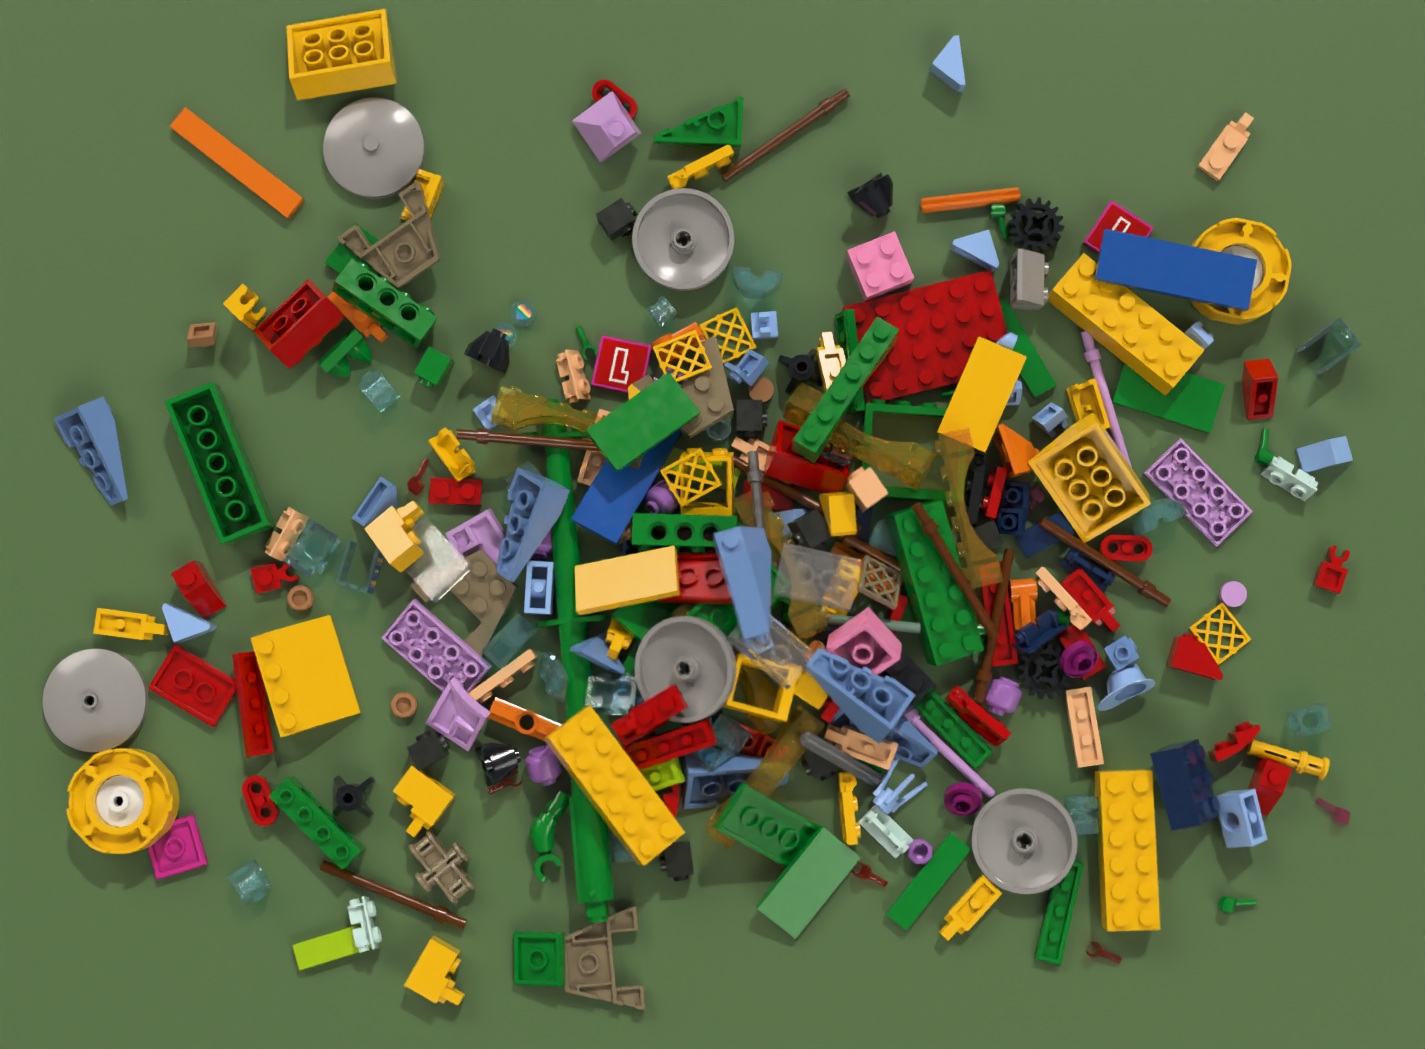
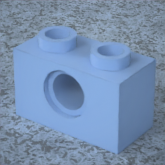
(539, 588)
(1241, 818)

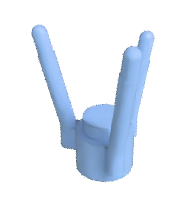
(887, 799)

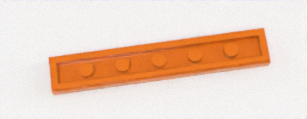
(236, 163)

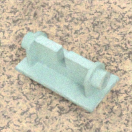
(1299, 485)
(886, 831)
(364, 914)

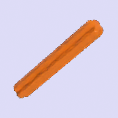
(970, 200)

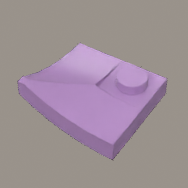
(478, 534)
(458, 716)

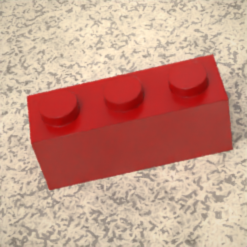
(299, 324)
(791, 467)

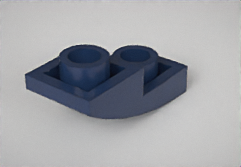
(1014, 508)
(1037, 539)

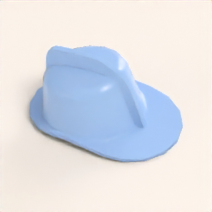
(1124, 685)

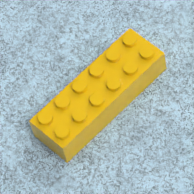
(1125, 326)
(614, 785)
(1127, 850)

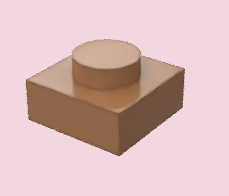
(202, 334)

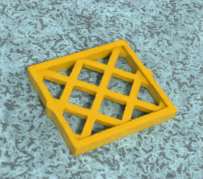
(718, 318)
(701, 350)
(709, 467)
(1207, 617)

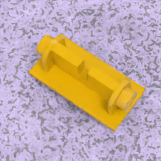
(455, 460)

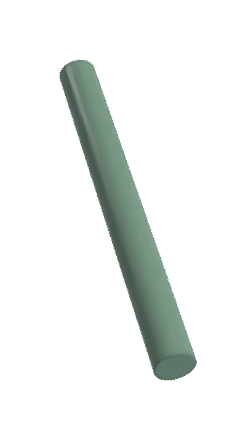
(892, 625)

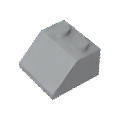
(1027, 280)

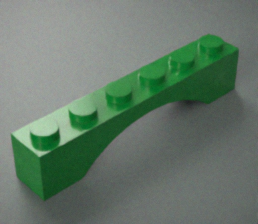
(834, 403)

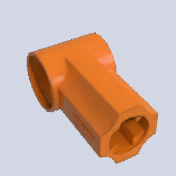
(679, 349)
(1023, 597)

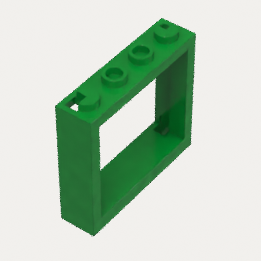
(903, 408)

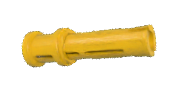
(1301, 758)

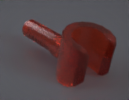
(414, 483)
(506, 783)
(866, 873)
(1103, 953)

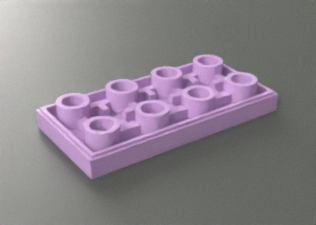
(1202, 493)
(435, 649)

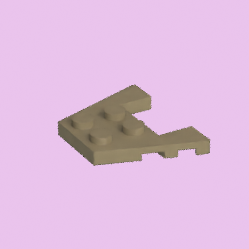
(404, 251)
(707, 391)
(484, 594)
(591, 961)

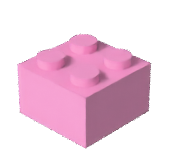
(879, 266)
(865, 643)

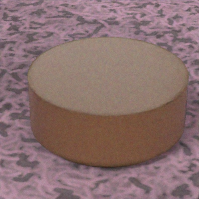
(761, 390)
(300, 598)
(404, 704)

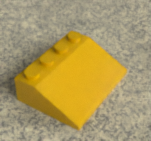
(340, 54)
(1090, 478)
(305, 675)

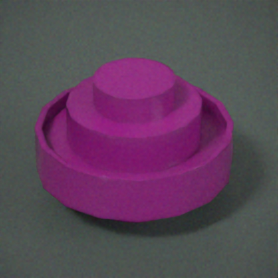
(1078, 659)
(963, 799)

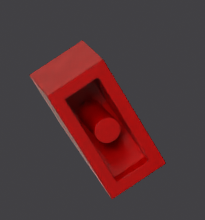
(1259, 388)
(198, 588)
(1193, 657)
(1269, 782)

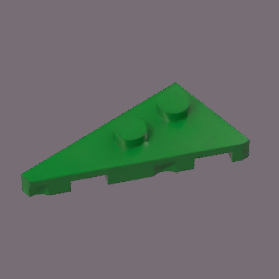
(716, 128)

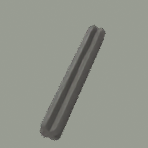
(840, 758)

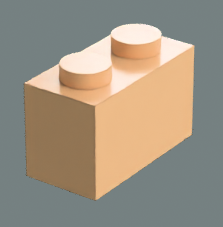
(866, 488)

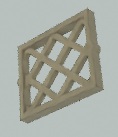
(867, 561)

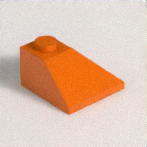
(1013, 451)

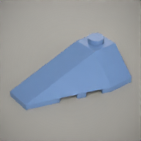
(94, 436)
(533, 511)
(747, 574)
(865, 698)
(911, 743)
(704, 788)

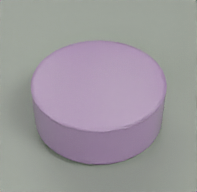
(1233, 594)

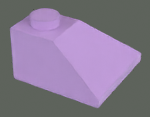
(606, 127)

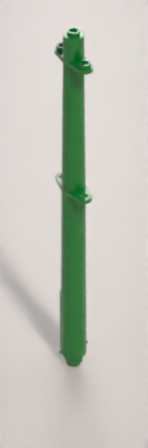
(588, 827)

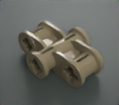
(448, 874)

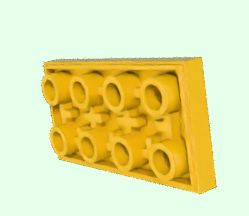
(983, 392)
(626, 580)

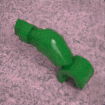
(543, 830)

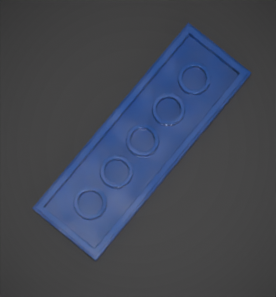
(1175, 270)
(616, 496)

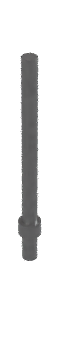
(755, 478)

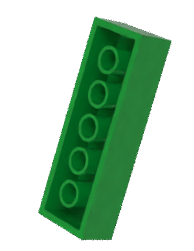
(219, 464)
(936, 600)

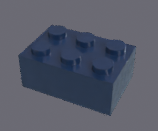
(1185, 784)

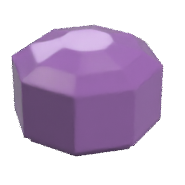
(919, 851)

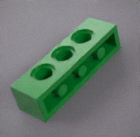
(389, 316)
(644, 525)
(317, 822)

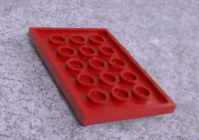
(935, 333)

